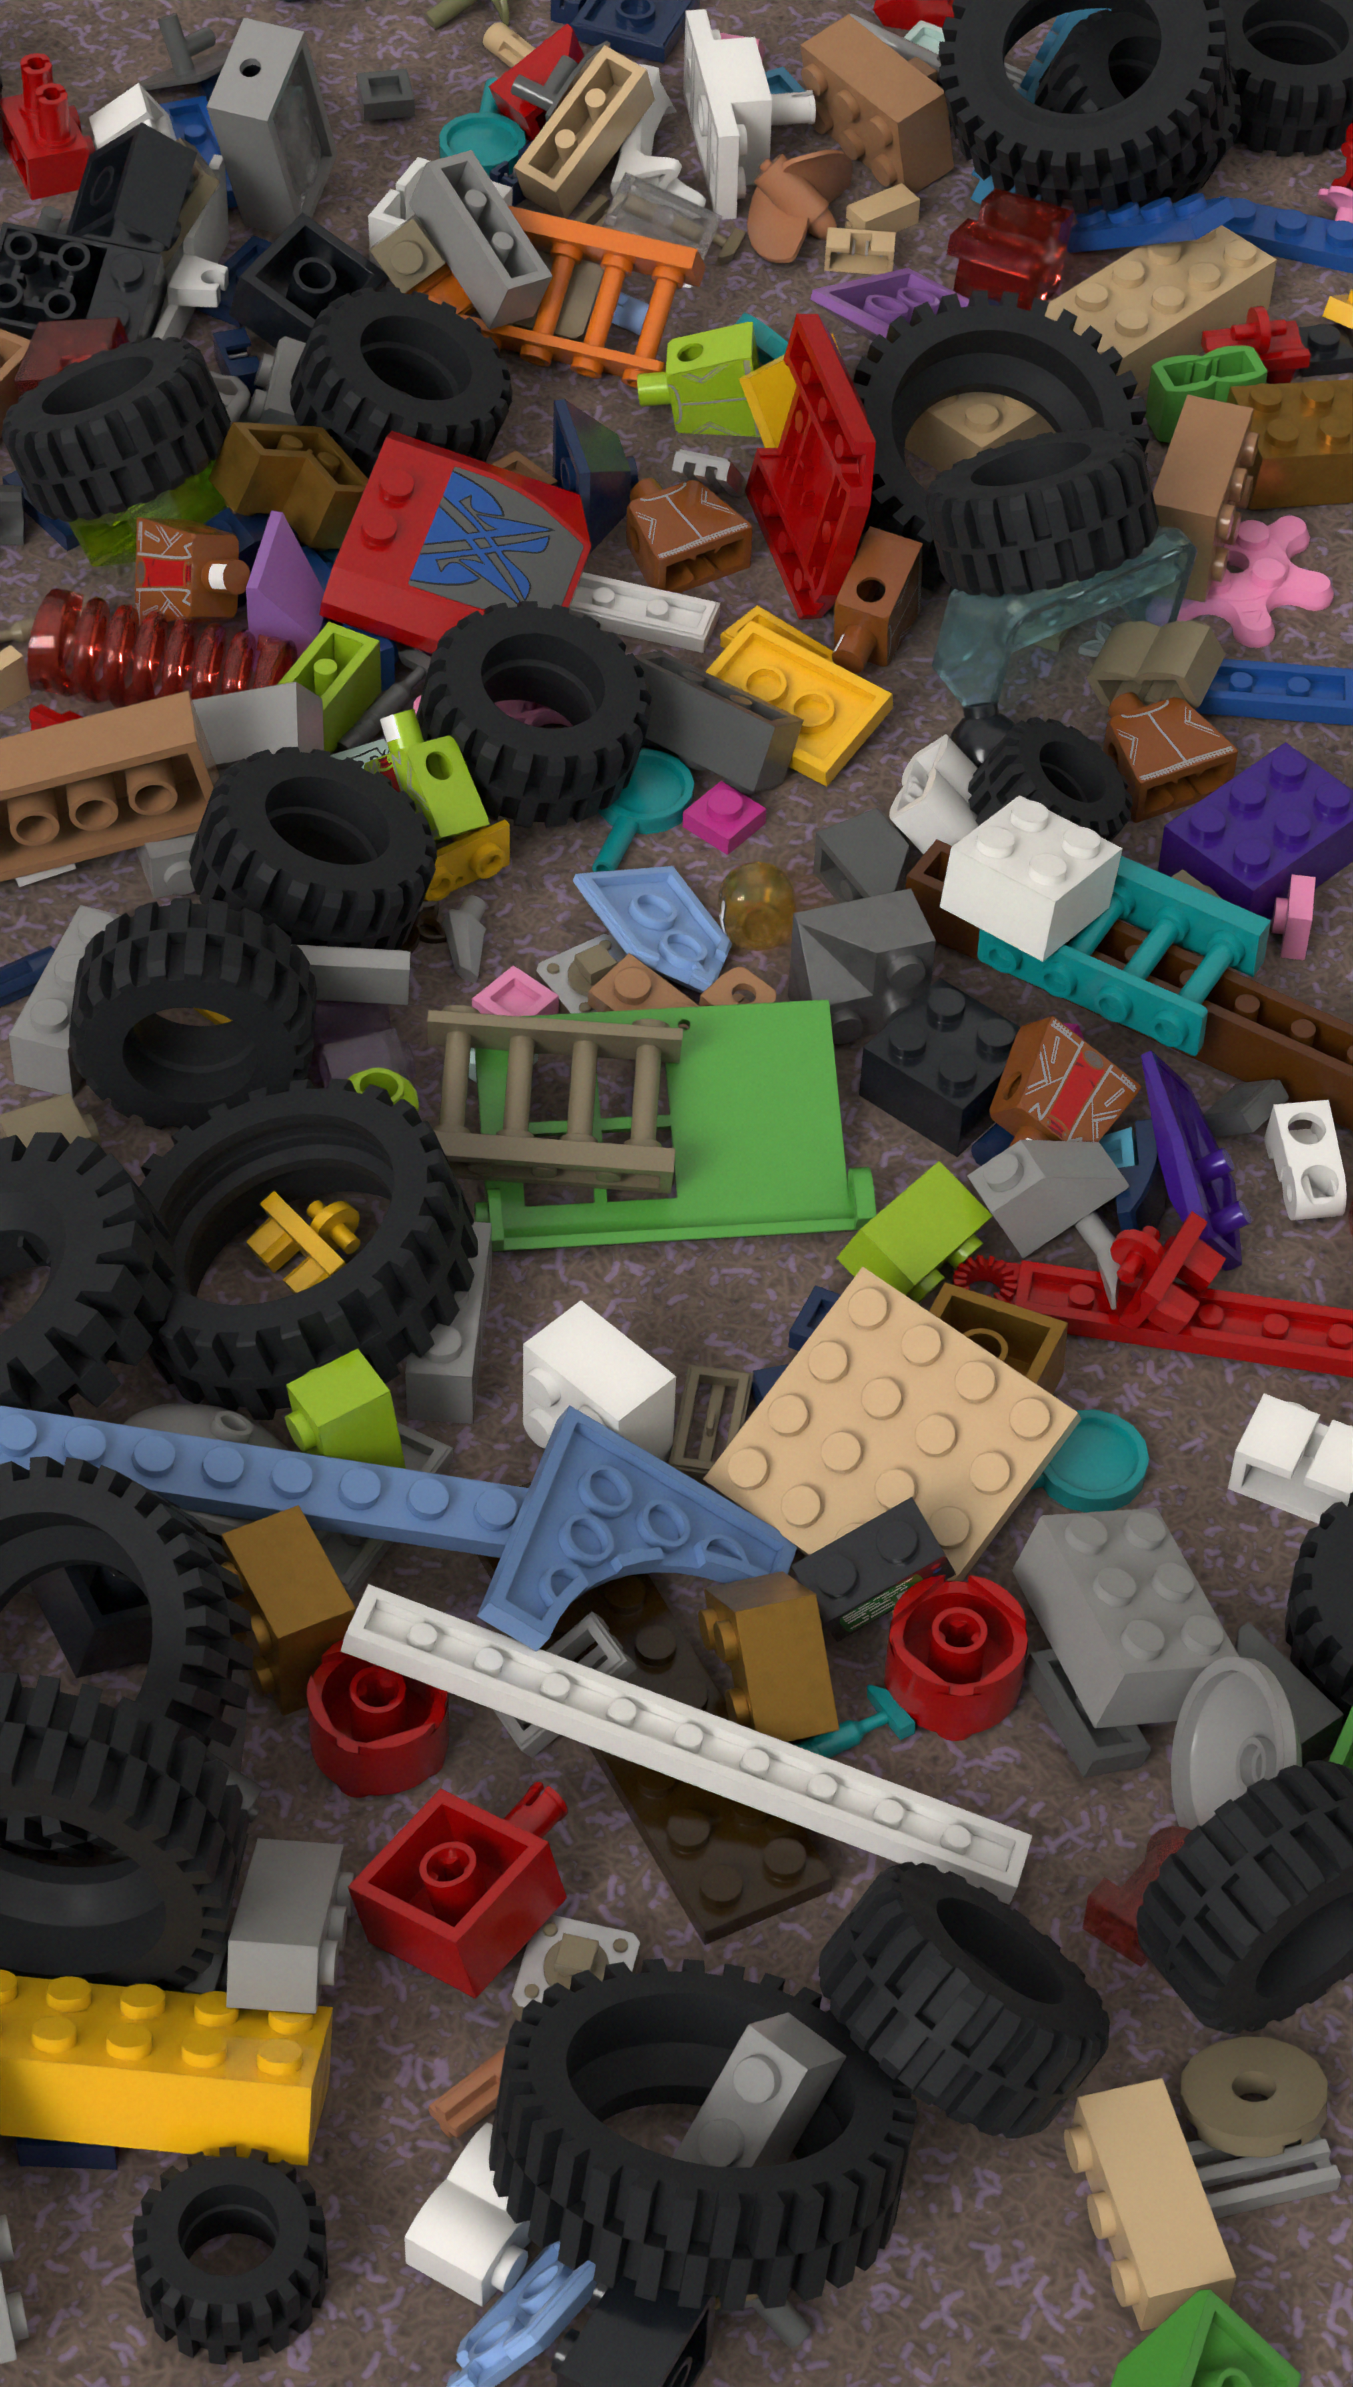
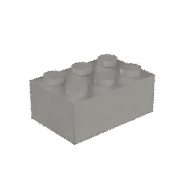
(1120, 1612)

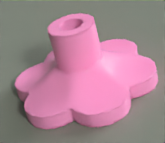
(1339, 198)

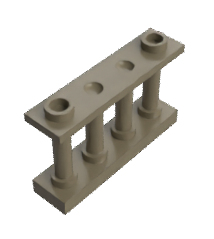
(578, 1156)

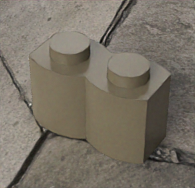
(1157, 662)

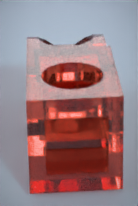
(1113, 1910)

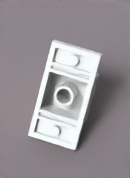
(733, 109)

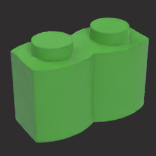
(1197, 376)

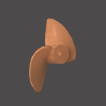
(794, 201)

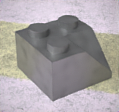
(864, 958)

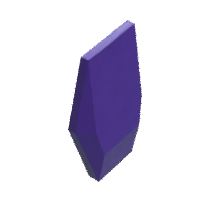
(1191, 1161)

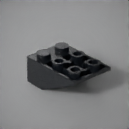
(76, 279)

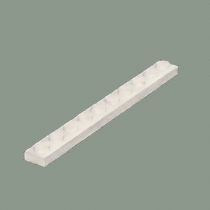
(684, 1742)

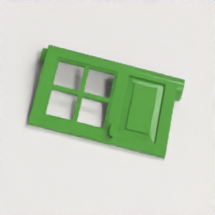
(748, 1128)

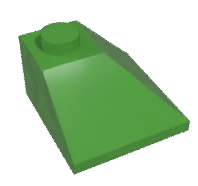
(1204, 2347)

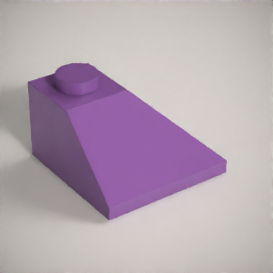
(283, 589)

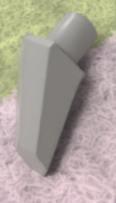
(466, 936)

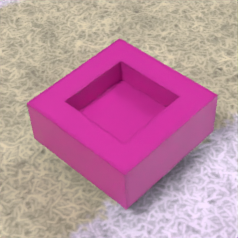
(724, 817)

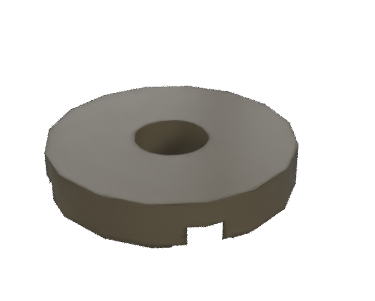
(1261, 2066)

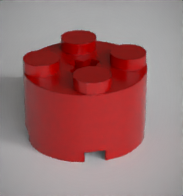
(956, 1655)
(374, 1726)

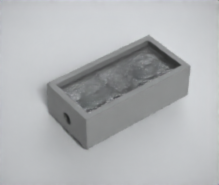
(272, 126)

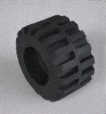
(1057, 770)
(239, 2309)

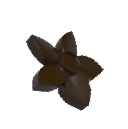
(425, 927)

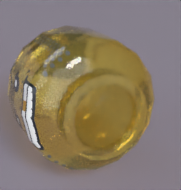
(757, 906)

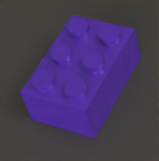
(1261, 829)

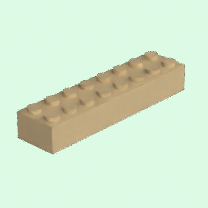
(1143, 305)

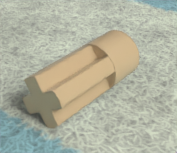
(506, 42)

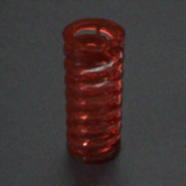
(93, 635)

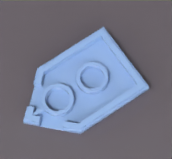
(658, 922)
(523, 2320)

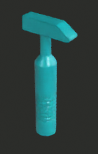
(852, 1732)

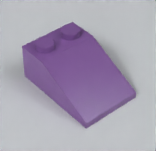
(877, 300)

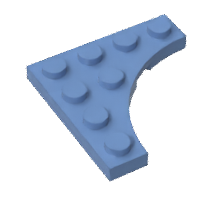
(613, 1513)

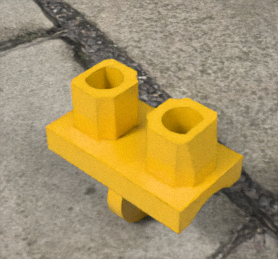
(288, 1233)

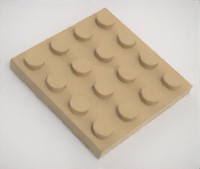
(888, 1412)

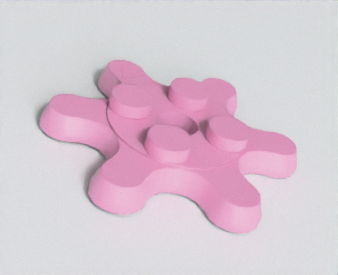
(1265, 583)

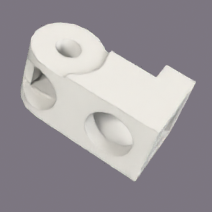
(1307, 1160)

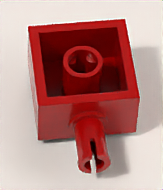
(463, 1887)

